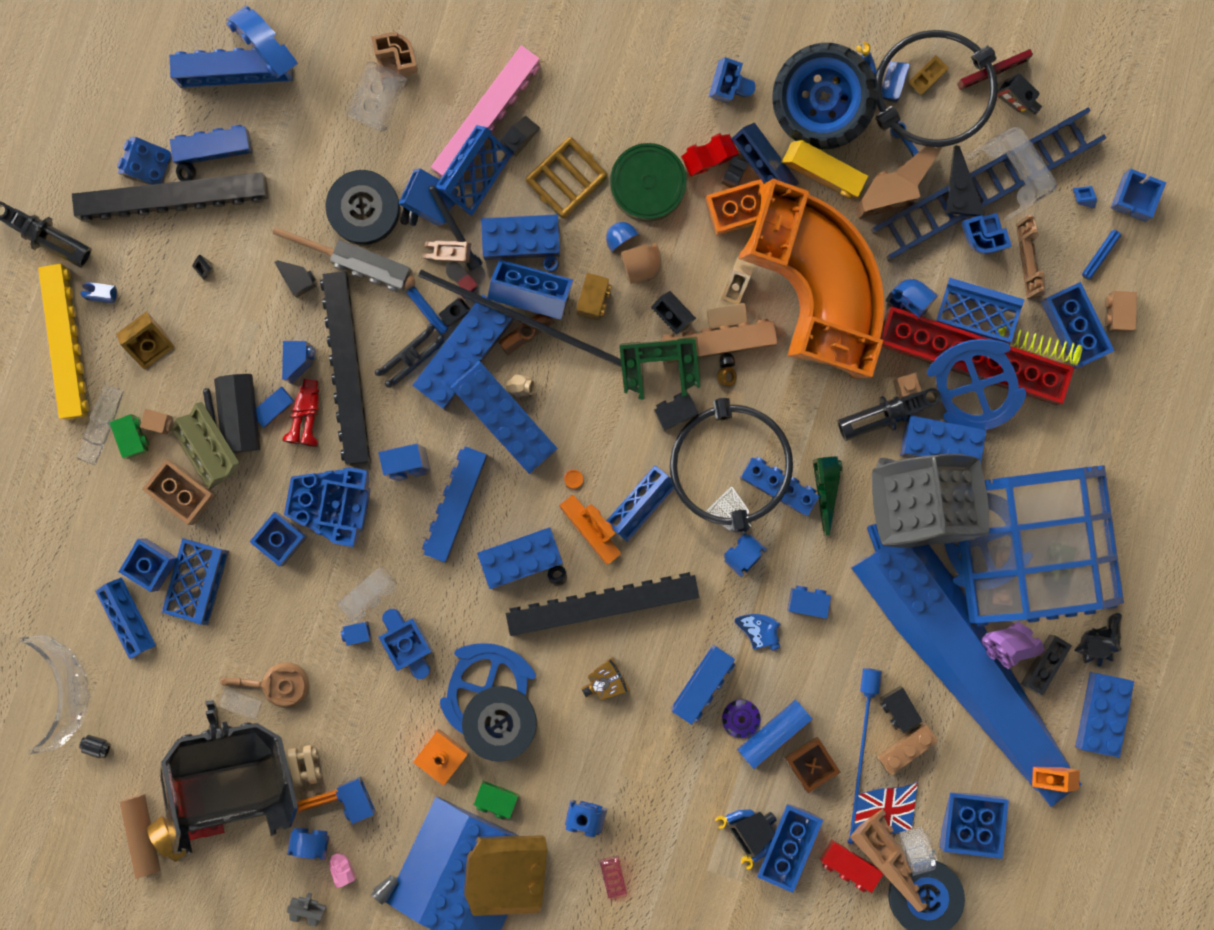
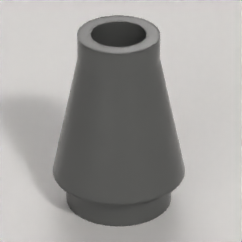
(384, 890)

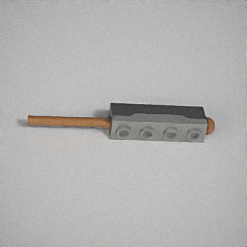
(359, 262)

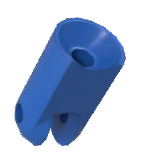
(101, 292)

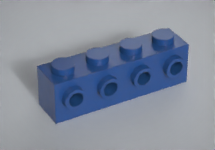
(769, 481)

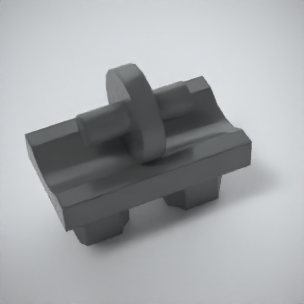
(307, 908)

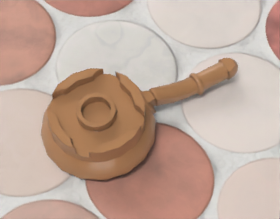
(282, 684)

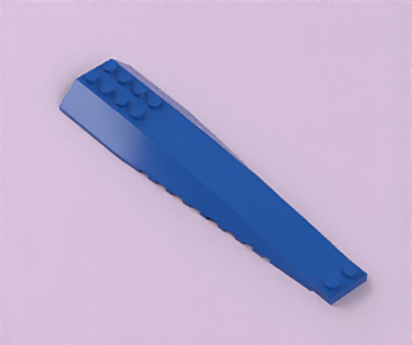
(934, 620)

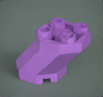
(1012, 644)

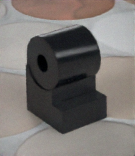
(734, 172)
(454, 312)

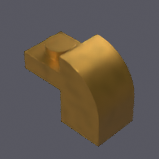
(160, 838)

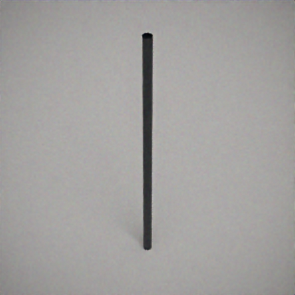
(519, 317)

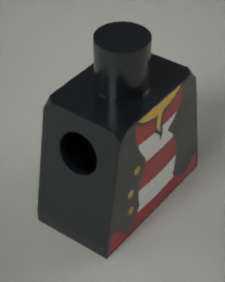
(1019, 94)

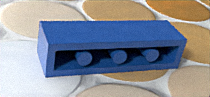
(211, 145)

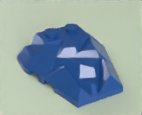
(331, 503)

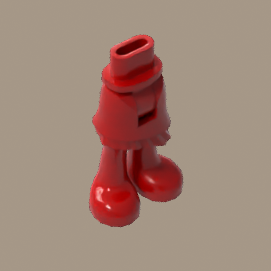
(305, 406)

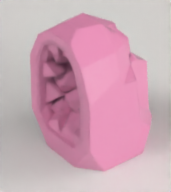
(341, 870)

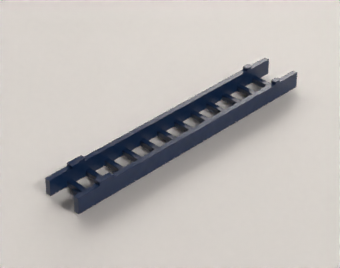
(985, 201)

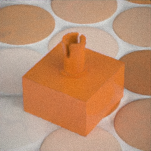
(441, 757)

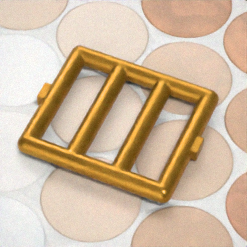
(575, 200)

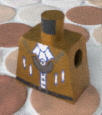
(606, 681)

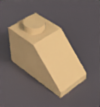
(738, 281)

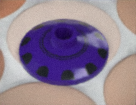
(734, 711)

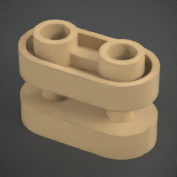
(312, 772)

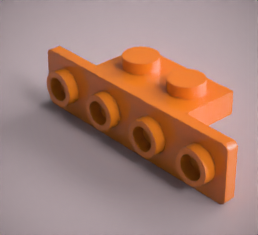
(592, 527)

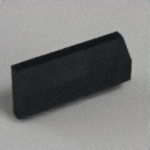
(237, 412)

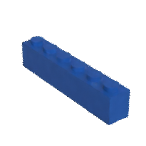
(455, 504)

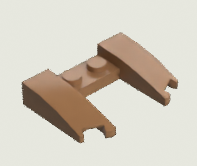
(1033, 279)

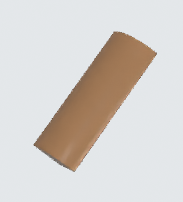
(141, 849)

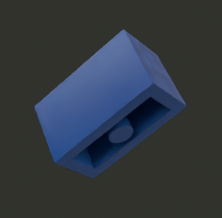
(808, 602)
(356, 800)

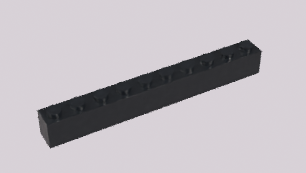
(170, 196)
(346, 368)
(602, 605)

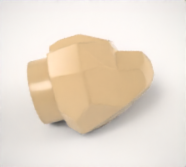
(520, 386)

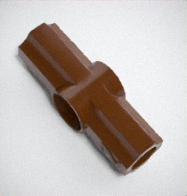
(516, 339)

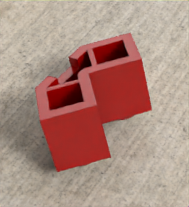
(701, 158)

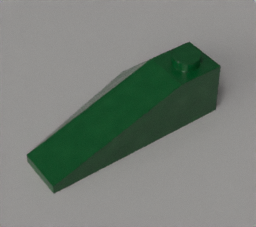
(827, 481)

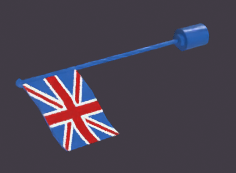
(895, 801)

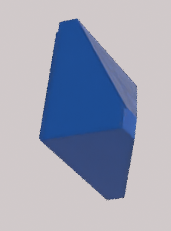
(1085, 196)

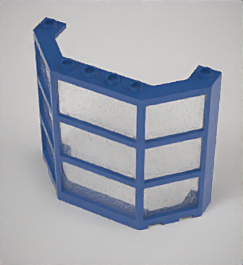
(1044, 549)

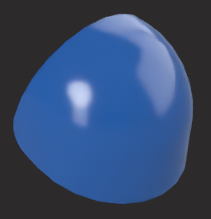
(619, 233)

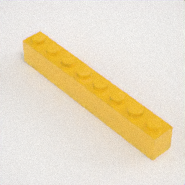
(62, 341)

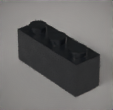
(1046, 665)

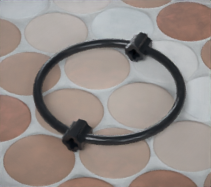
(981, 59)
(739, 518)

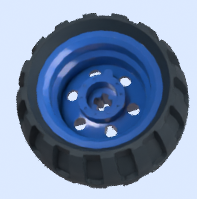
(798, 75)

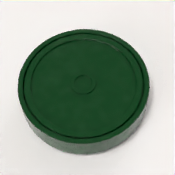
(648, 182)

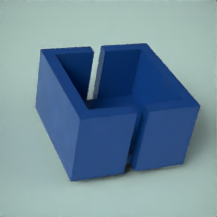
(1138, 197)

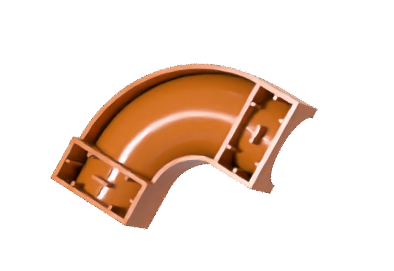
(831, 274)

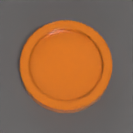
(573, 478)

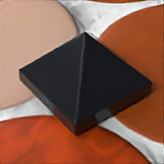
(202, 266)

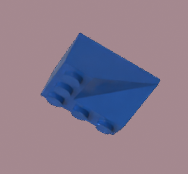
(974, 824)

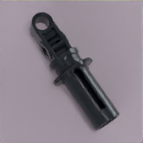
(37, 230)
(893, 410)

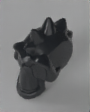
(1101, 642)

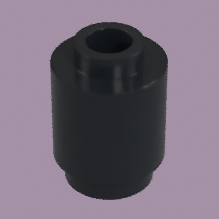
(94, 746)

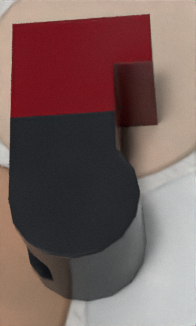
(462, 278)

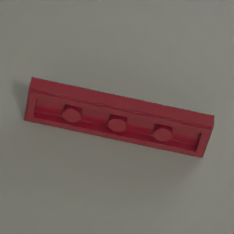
(998, 67)

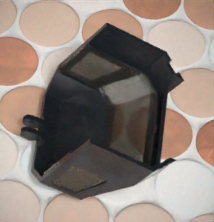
(226, 780)

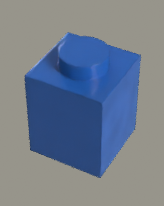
(356, 633)

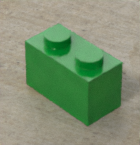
(129, 436)
(496, 800)

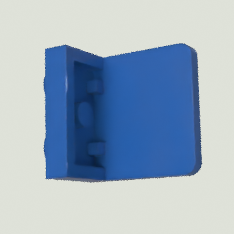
(143, 161)

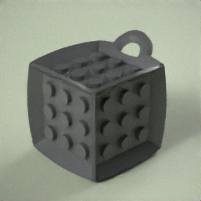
(929, 500)

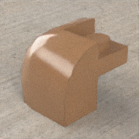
(395, 53)
(641, 262)

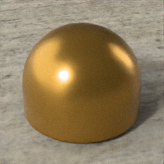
(721, 376)

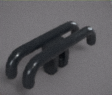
(410, 356)

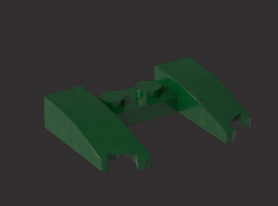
(636, 353)

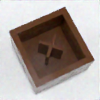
(812, 764)

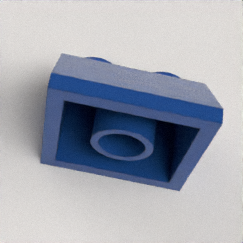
(296, 359)

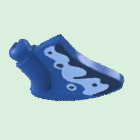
(760, 630)

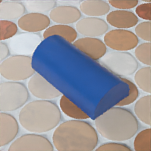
(790, 847)

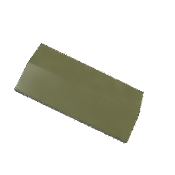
(205, 446)

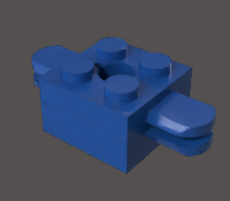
(406, 643)

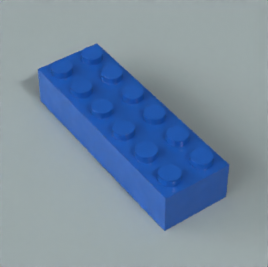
(221, 68)
(464, 348)
(503, 417)

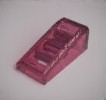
(607, 862)

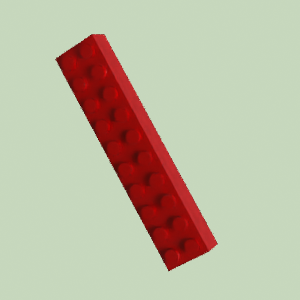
(928, 339)

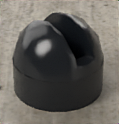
(727, 360)

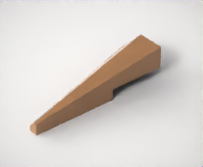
(876, 841)

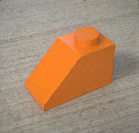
(1056, 778)

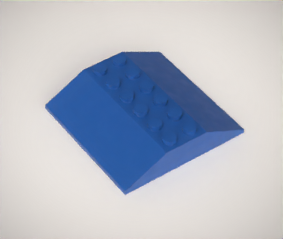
(435, 870)

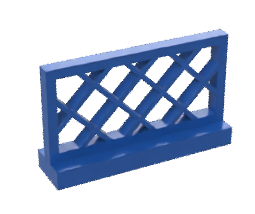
(465, 158)
(987, 298)
(208, 589)

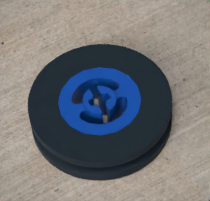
(949, 901)

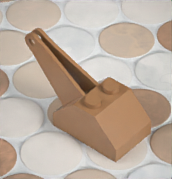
(898, 188)

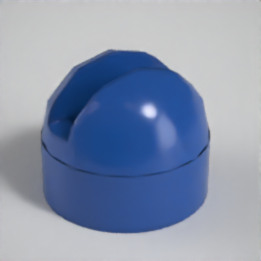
(548, 261)

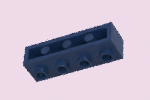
(762, 155)

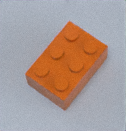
(734, 207)

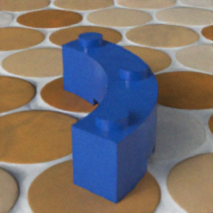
(260, 35)

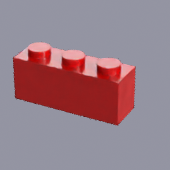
(851, 866)

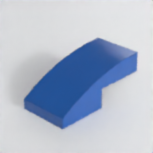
(273, 406)

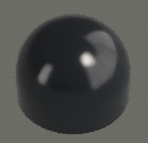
(190, 169)
(560, 580)

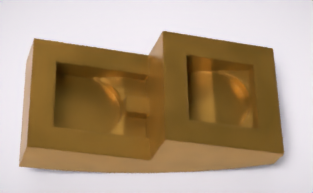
(928, 75)

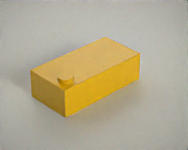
(824, 169)

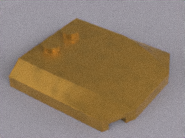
(506, 875)

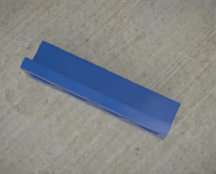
(643, 505)
(127, 616)

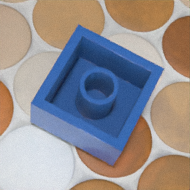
(278, 539)
(148, 565)

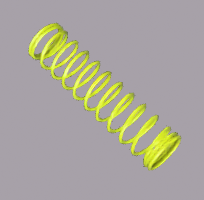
(1077, 354)

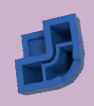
(986, 234)
(912, 295)

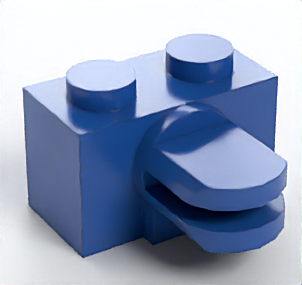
(728, 81)

